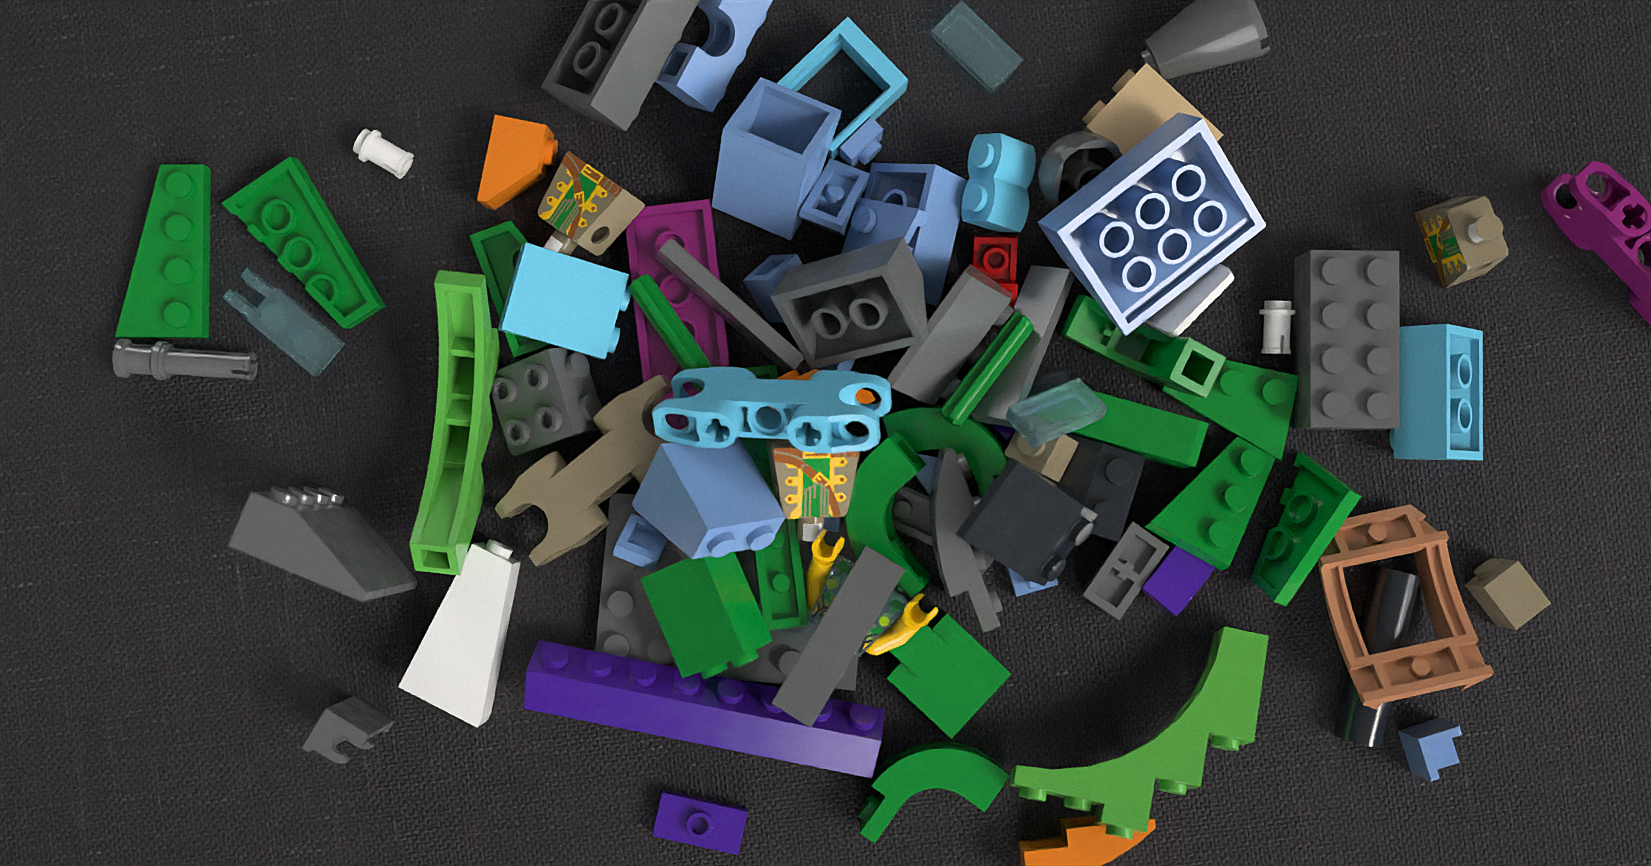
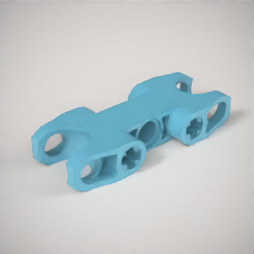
(808, 411)

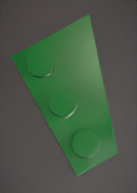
(498, 254)
(1247, 403)
(1216, 504)
(1309, 522)

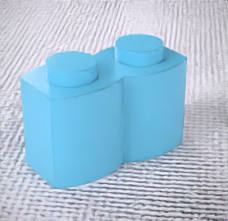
(998, 183)

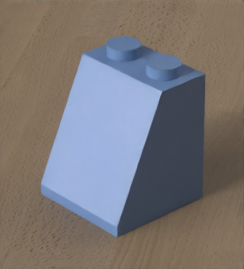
(773, 156)
(708, 500)

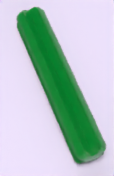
(668, 324)
(986, 369)

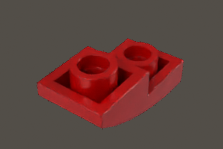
(997, 258)

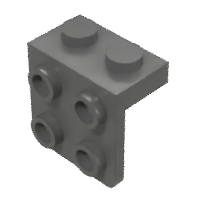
(545, 399)

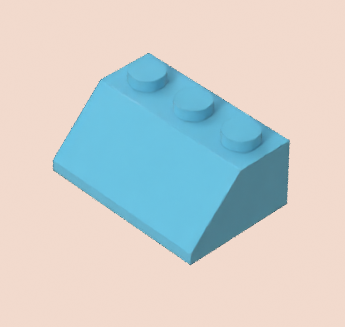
(1440, 394)

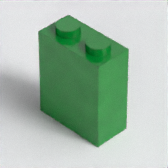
(707, 614)

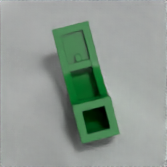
(1150, 354)
(979, 443)
(871, 508)
(929, 767)

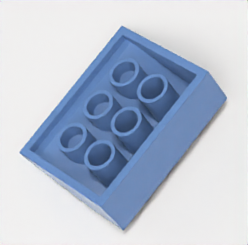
(1153, 221)

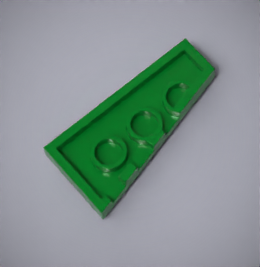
(299, 229)
(172, 263)

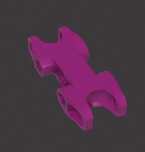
(1610, 225)

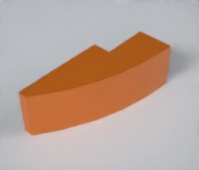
(1079, 845)

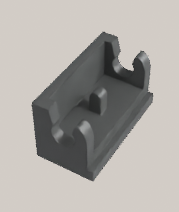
(1124, 571)
(347, 721)

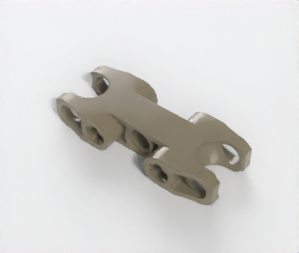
(575, 490)

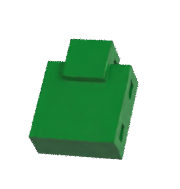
(946, 673)

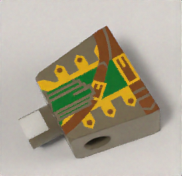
(585, 208)
(1462, 238)
(810, 484)

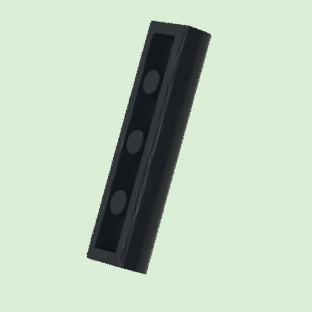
(1382, 628)

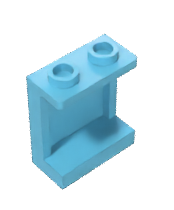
(565, 301)

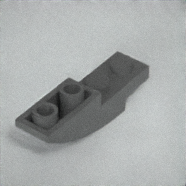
(955, 558)

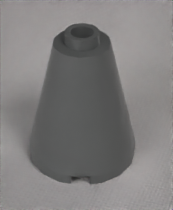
(1206, 37)

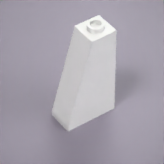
(466, 640)

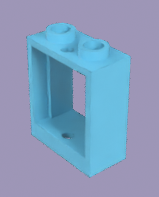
(867, 57)

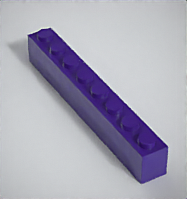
(699, 710)

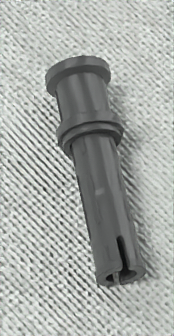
(164, 361)

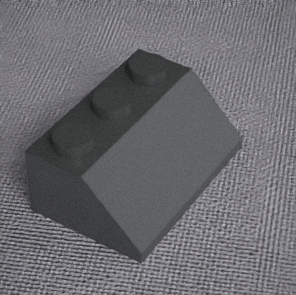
(854, 303)
(953, 338)

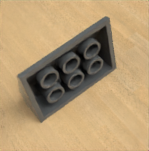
(320, 541)

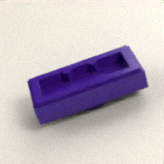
(700, 822)

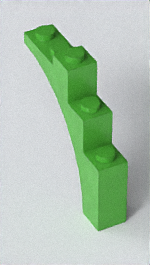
(462, 424)
(1219, 709)

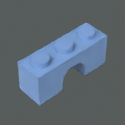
(703, 73)

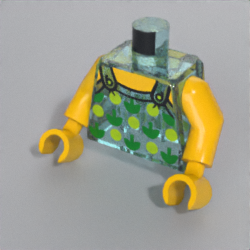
(824, 578)

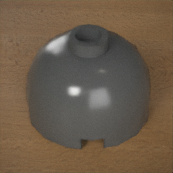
(1073, 163)

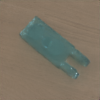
(287, 325)

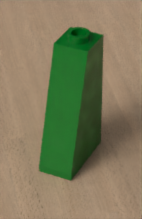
(1147, 432)

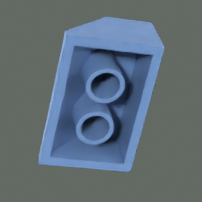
(935, 192)

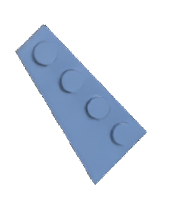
(877, 223)

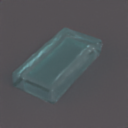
(976, 47)
(1056, 412)

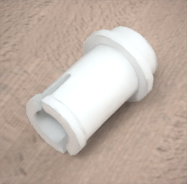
(383, 153)
(1277, 327)

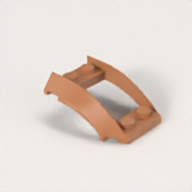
(1412, 669)

